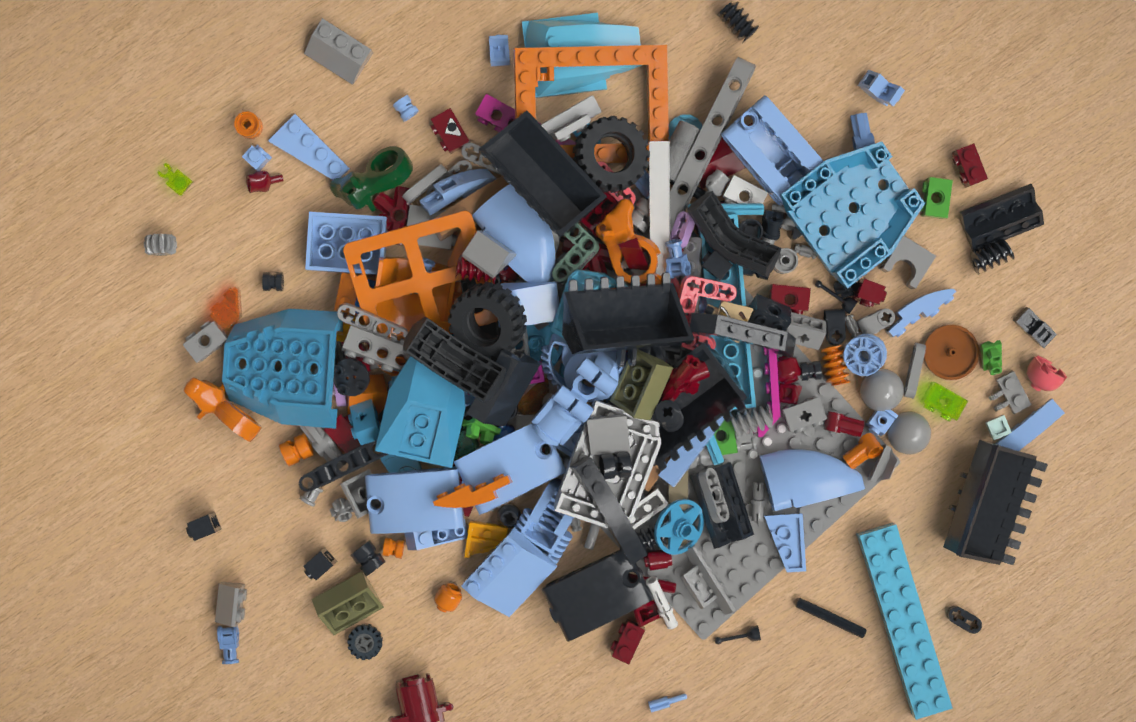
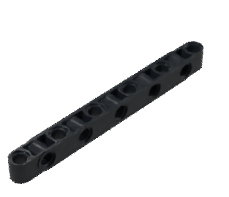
(355, 458)

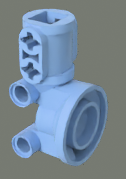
(569, 406)

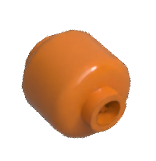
(448, 597)

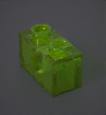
(954, 406)

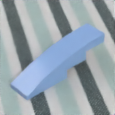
(1032, 426)

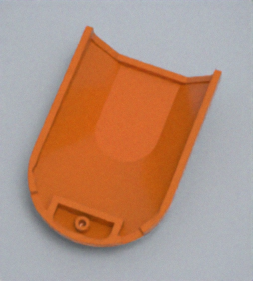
(407, 308)

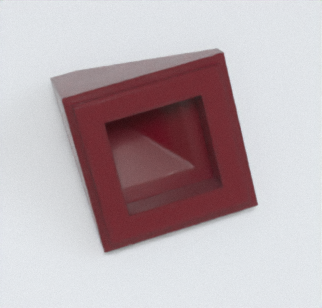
(789, 393)

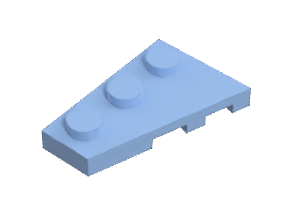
(788, 537)

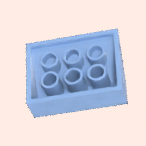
(332, 231)
(509, 574)

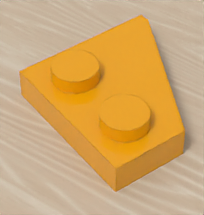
(483, 537)

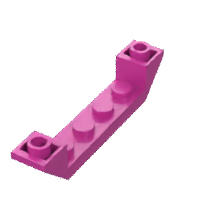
(772, 387)

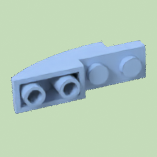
(454, 187)
(925, 305)

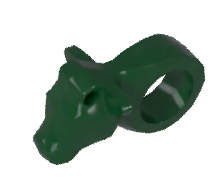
(359, 188)

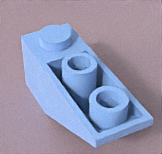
(428, 539)

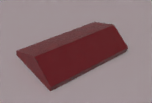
(723, 160)

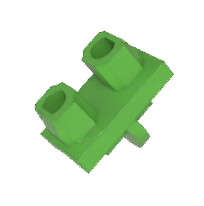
(991, 357)
(476, 427)

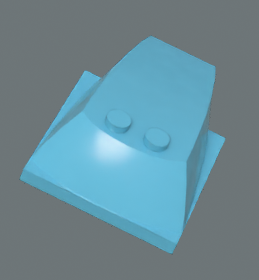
(578, 32)

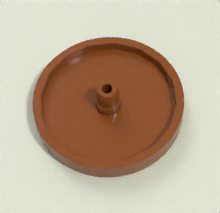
(951, 352)

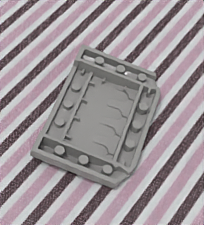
(644, 447)

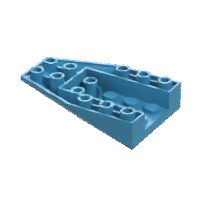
(421, 416)

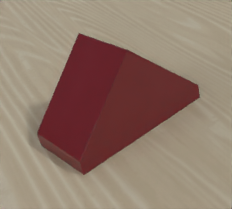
(647, 613)

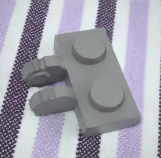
(1013, 393)

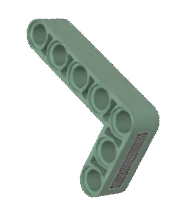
(578, 249)

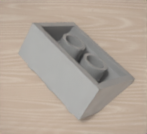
(338, 51)

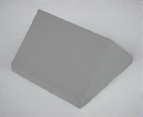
(488, 253)
(356, 494)

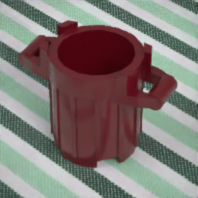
(419, 701)

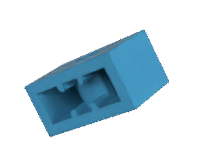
(365, 422)

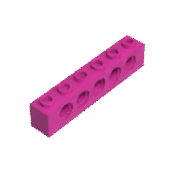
(491, 105)

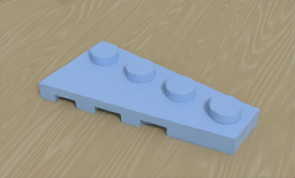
(306, 146)

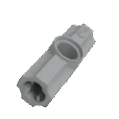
(323, 444)

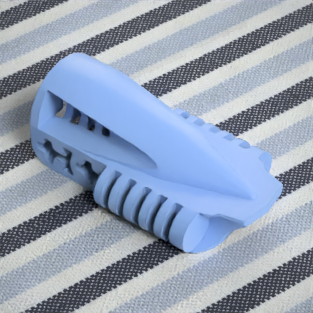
(545, 526)

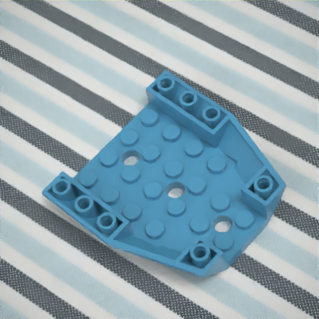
(856, 239)
(294, 392)

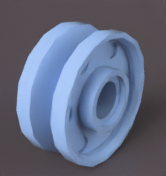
(873, 346)

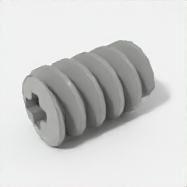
(752, 421)

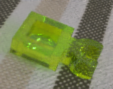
(177, 181)

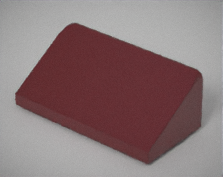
(634, 254)

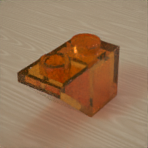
(229, 310)

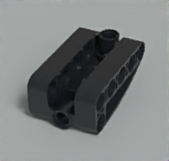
(595, 595)

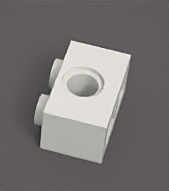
(739, 185)

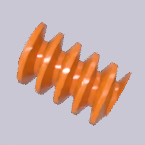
(835, 365)

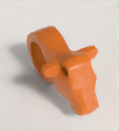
(618, 228)
(212, 399)

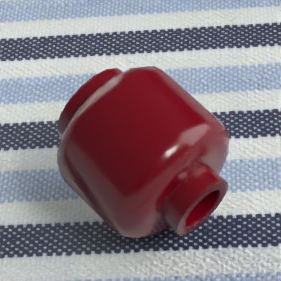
(788, 370)

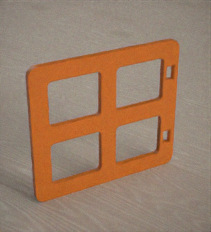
(421, 281)

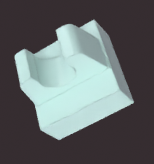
(998, 427)

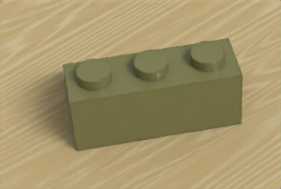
(641, 386)
(347, 603)

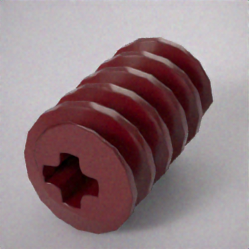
(467, 268)

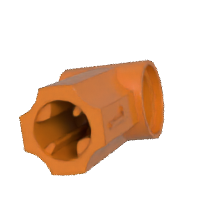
(867, 448)

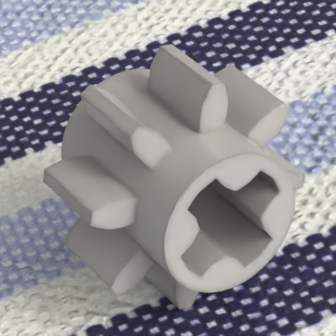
(341, 510)

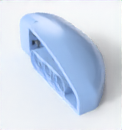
(521, 230)
(806, 478)

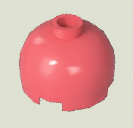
(1044, 375)

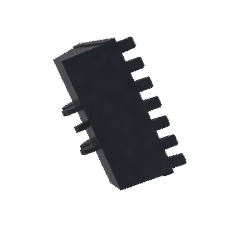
(992, 502)

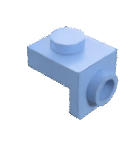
(499, 50)

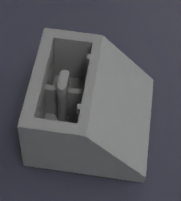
(230, 603)

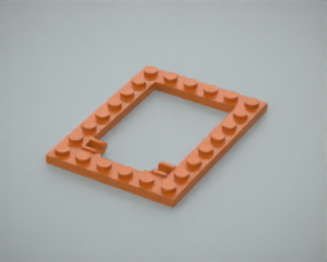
(528, 73)

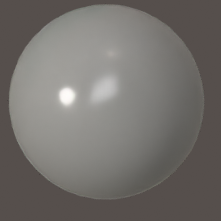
(882, 390)
(909, 433)

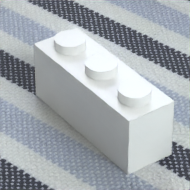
(648, 507)

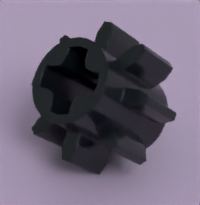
(845, 292)

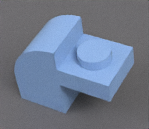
(880, 89)

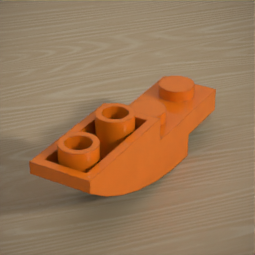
(465, 495)

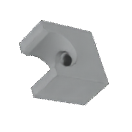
(915, 256)

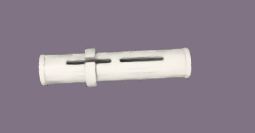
(664, 609)

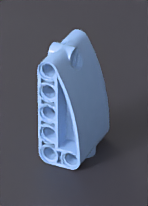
(771, 148)
(511, 455)
(409, 500)

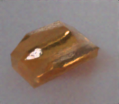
(533, 399)

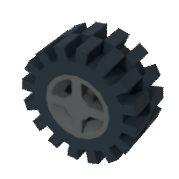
(358, 644)

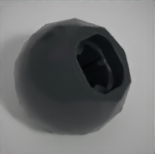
(508, 515)

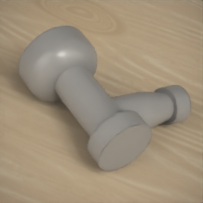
(787, 223)

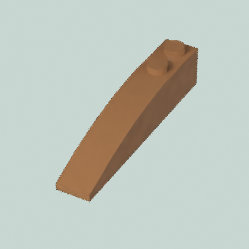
(472, 203)

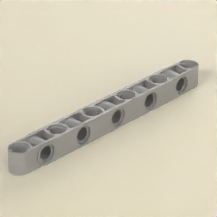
(709, 136)

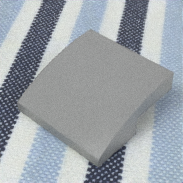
(608, 434)

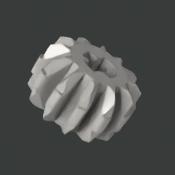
(160, 244)

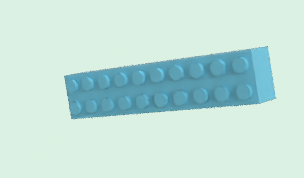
(734, 354)
(904, 621)

